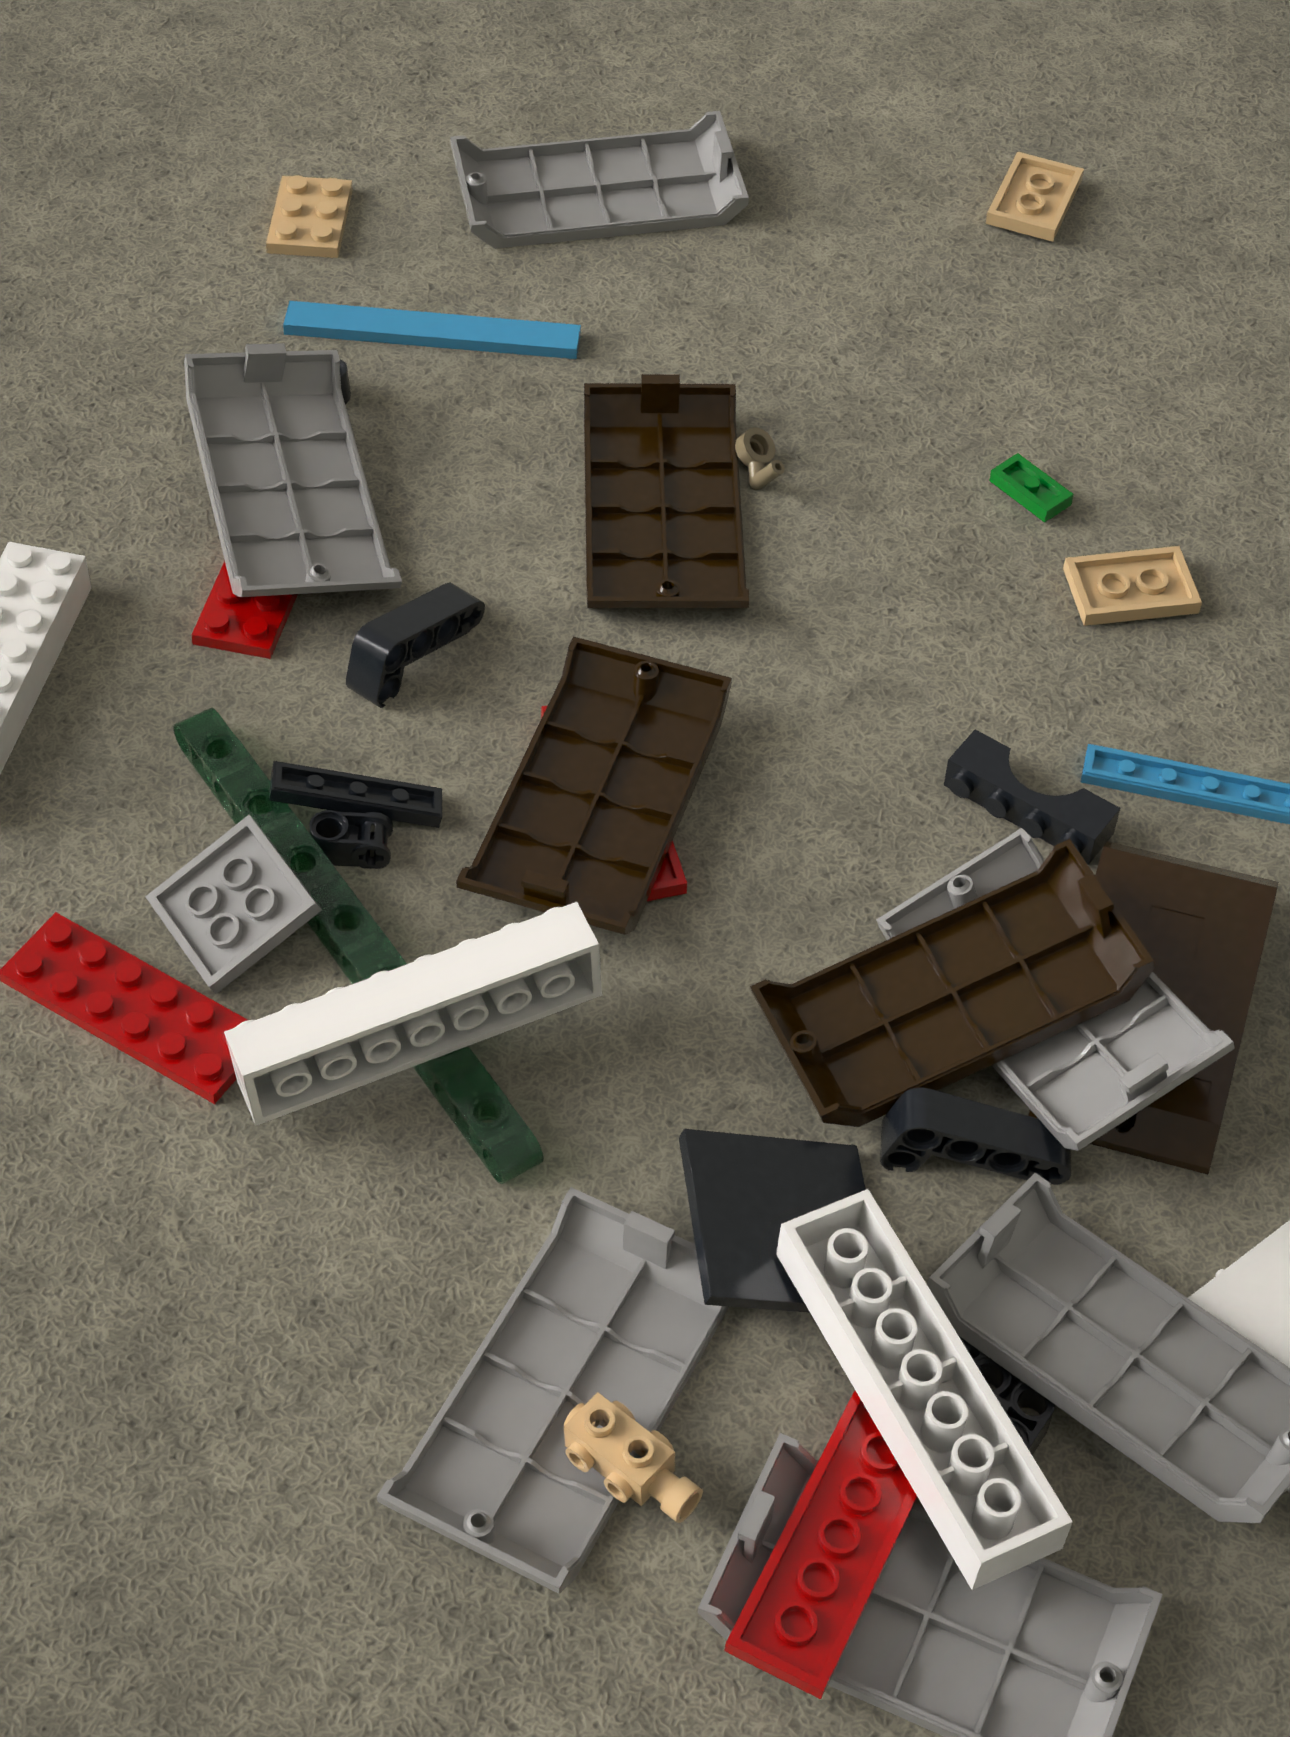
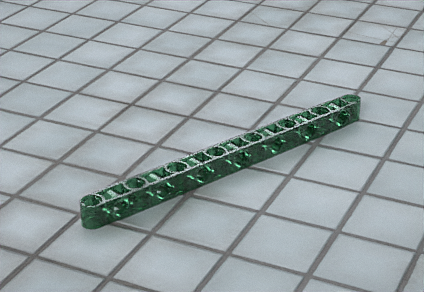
(356, 940)

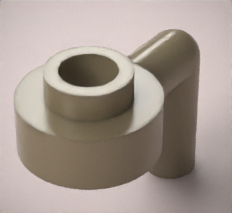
(755, 450)

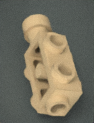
(609, 1454)

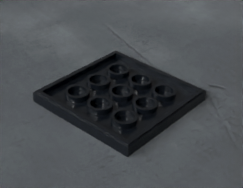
(740, 1197)

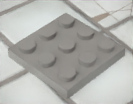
(233, 904)

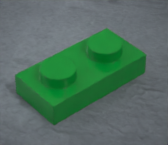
(1031, 487)

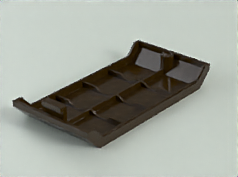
(662, 495)
(601, 786)
(1206, 946)
(957, 991)

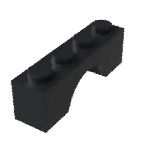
(984, 776)

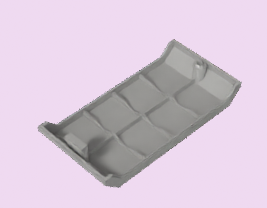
(601, 185)
(284, 473)
(1100, 1068)
(599, 1310)
(1123, 1354)
(952, 1658)

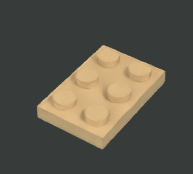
(1034, 196)
(309, 216)
(1132, 585)

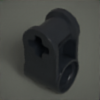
(348, 839)

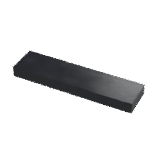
(355, 793)

